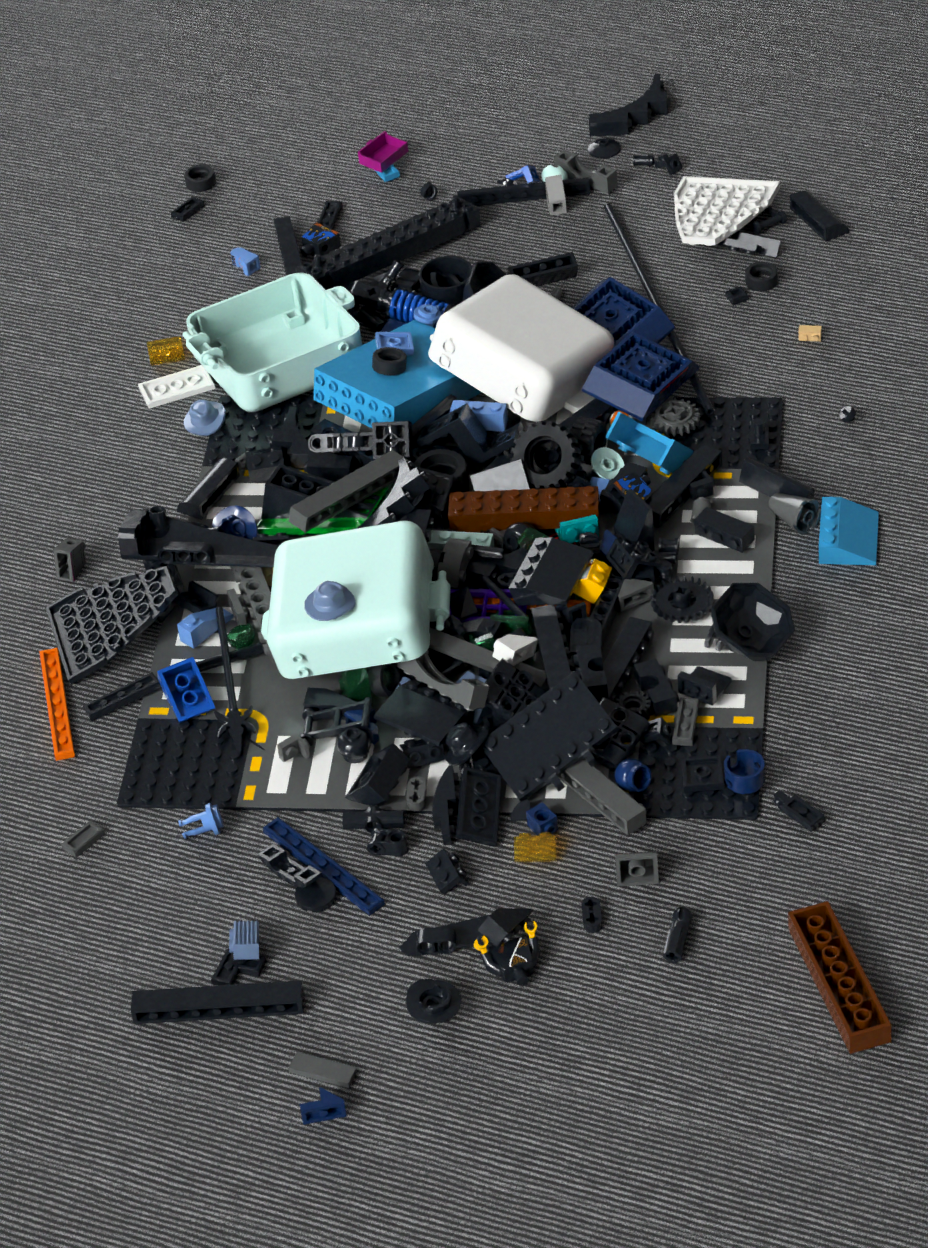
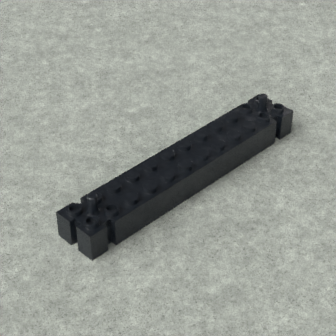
(393, 243)

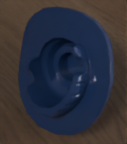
(237, 522)

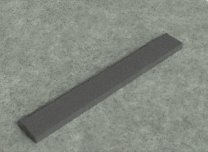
(475, 654)

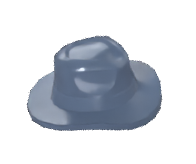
(204, 417)
(329, 601)

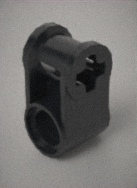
(388, 841)

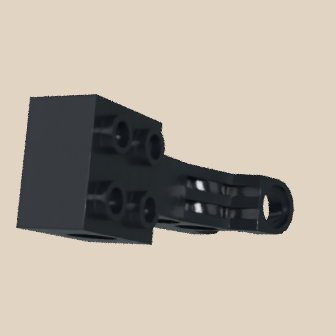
(382, 439)

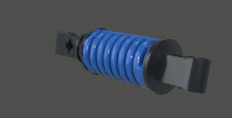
(396, 304)

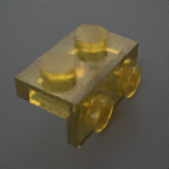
(535, 848)

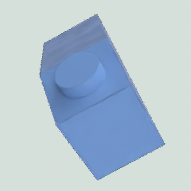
(200, 626)

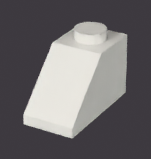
(514, 648)

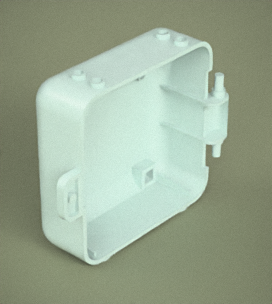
(273, 338)
(393, 593)

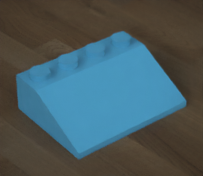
(847, 533)

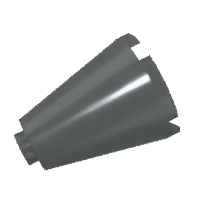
(796, 511)

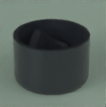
(444, 279)

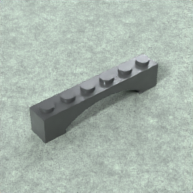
(469, 693)

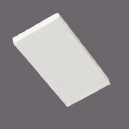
(176, 386)

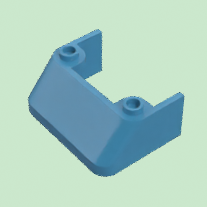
(647, 443)

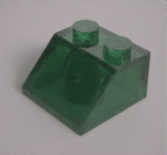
(355, 684)

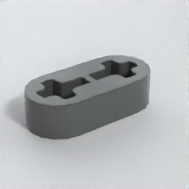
(412, 793)

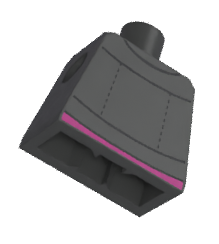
(69, 559)

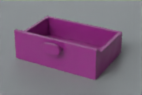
(382, 152)

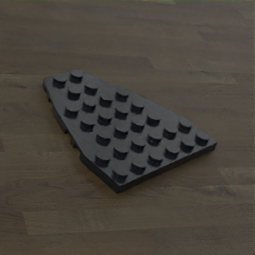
(103, 620)

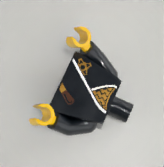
(513, 959)

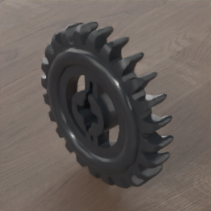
(683, 594)

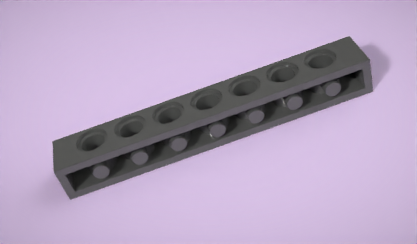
(256, 597)

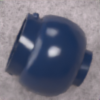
(632, 776)

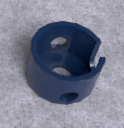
(745, 775)

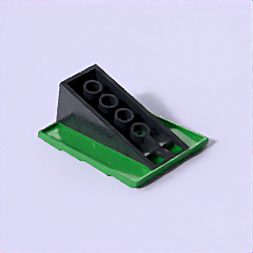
(291, 486)

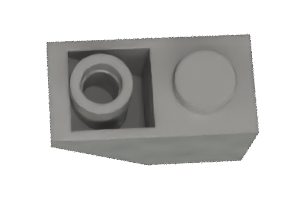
(555, 195)

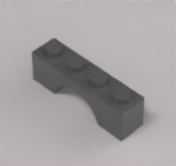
(602, 179)

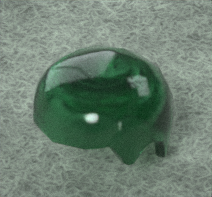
(241, 636)

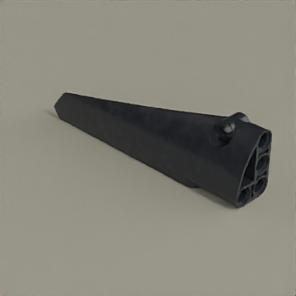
(155, 536)

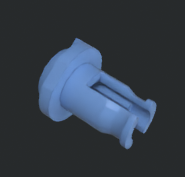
(427, 314)
(210, 819)

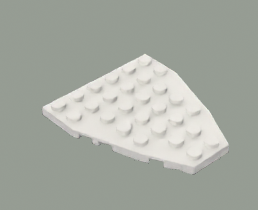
(718, 207)

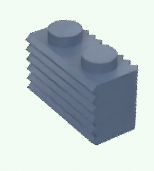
(244, 940)

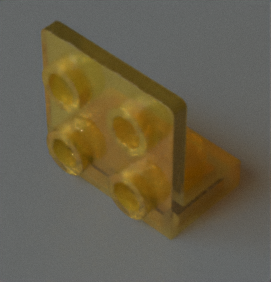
(165, 350)

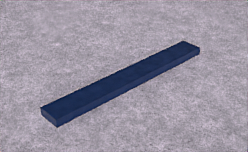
(310, 855)

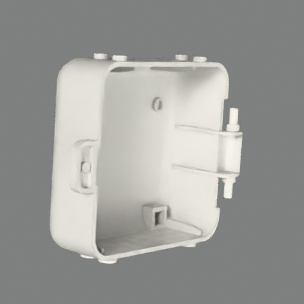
(521, 347)

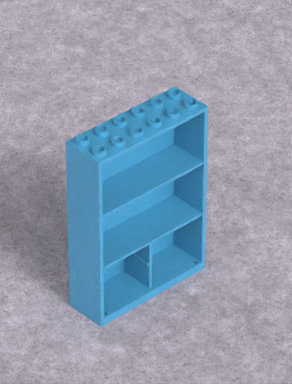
(359, 392)

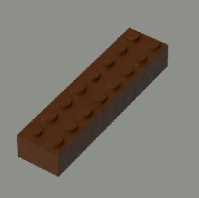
(539, 507)
(839, 977)

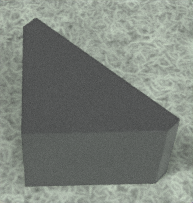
(634, 593)

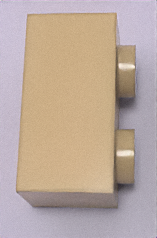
(810, 333)

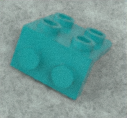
(571, 530)

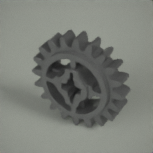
(675, 417)

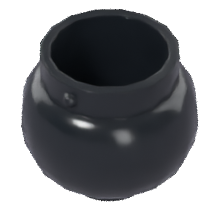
(512, 534)
(354, 745)

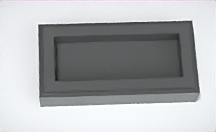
(83, 839)

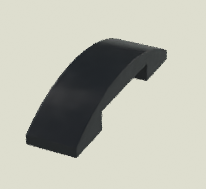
(287, 869)

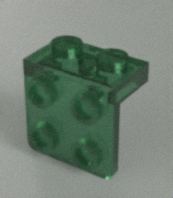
(511, 622)

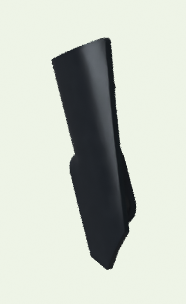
(445, 938)

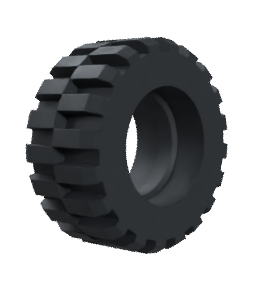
(570, 450)

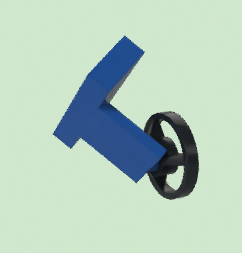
(528, 171)

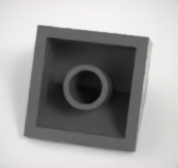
(636, 868)

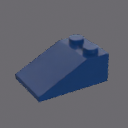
(185, 690)

